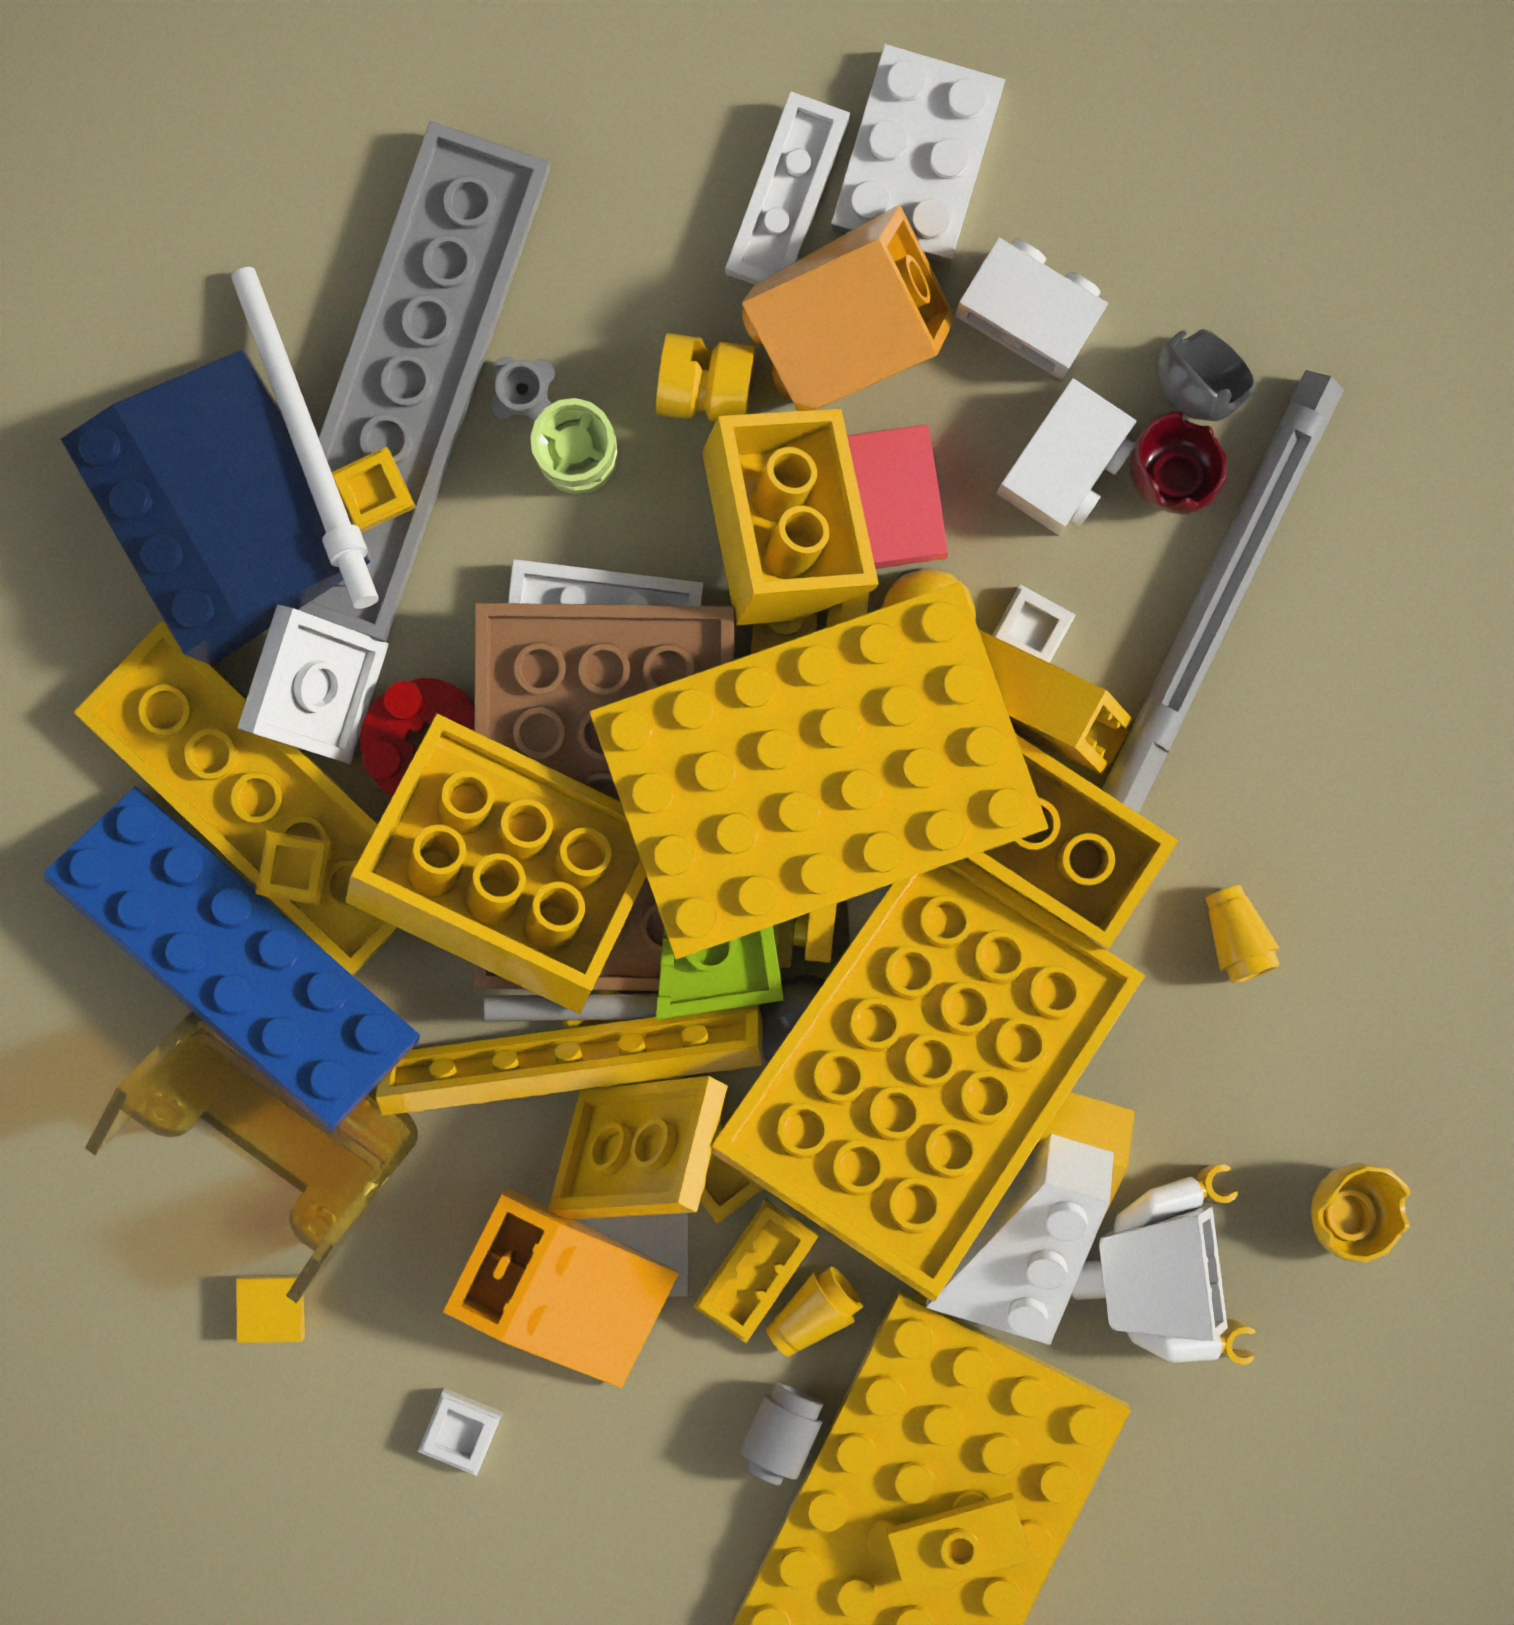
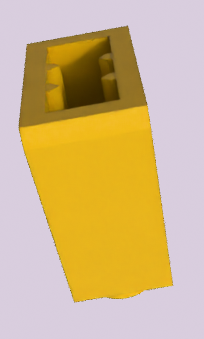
(1058, 707)

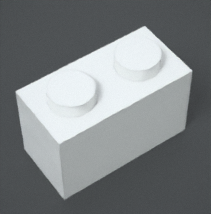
(1031, 306)
(1067, 457)

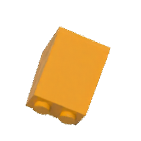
(849, 313)

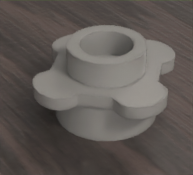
(513, 373)

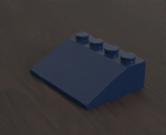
(208, 503)

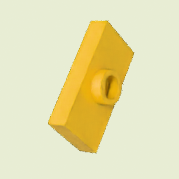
(755, 1270)
(959, 1544)

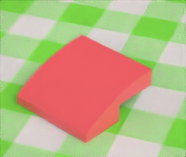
(899, 495)

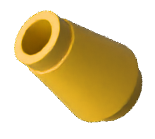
(1240, 936)
(815, 1311)

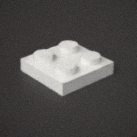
(313, 684)

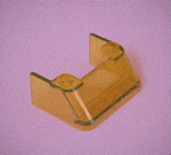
(205, 1078)

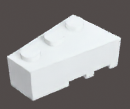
(1033, 1242)

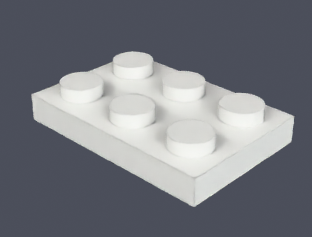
(919, 148)

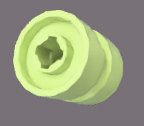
(575, 446)

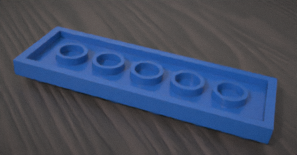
(232, 958)

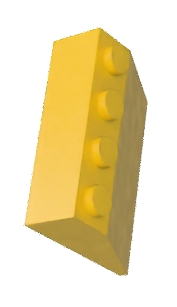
(502, 864)

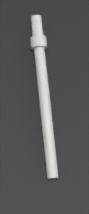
(342, 539)

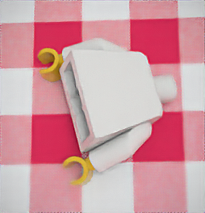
(1166, 1274)

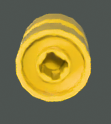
(704, 378)

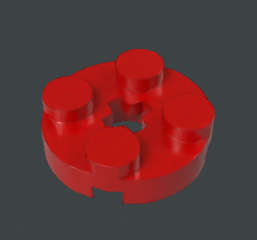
(404, 709)

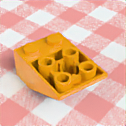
(560, 1289)

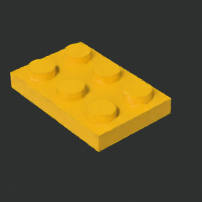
(638, 1149)

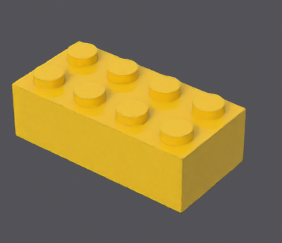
(1091, 858)

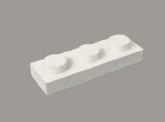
(787, 189)
(564, 584)

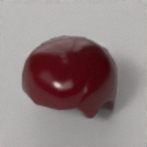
(1177, 464)

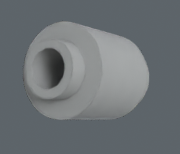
(782, 1434)

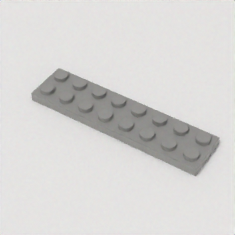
(427, 341)

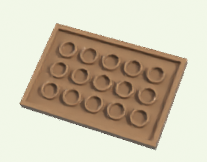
(534, 693)

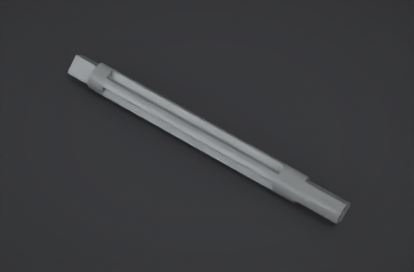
(1222, 589)

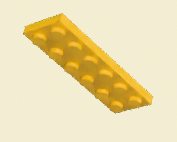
(181, 734)

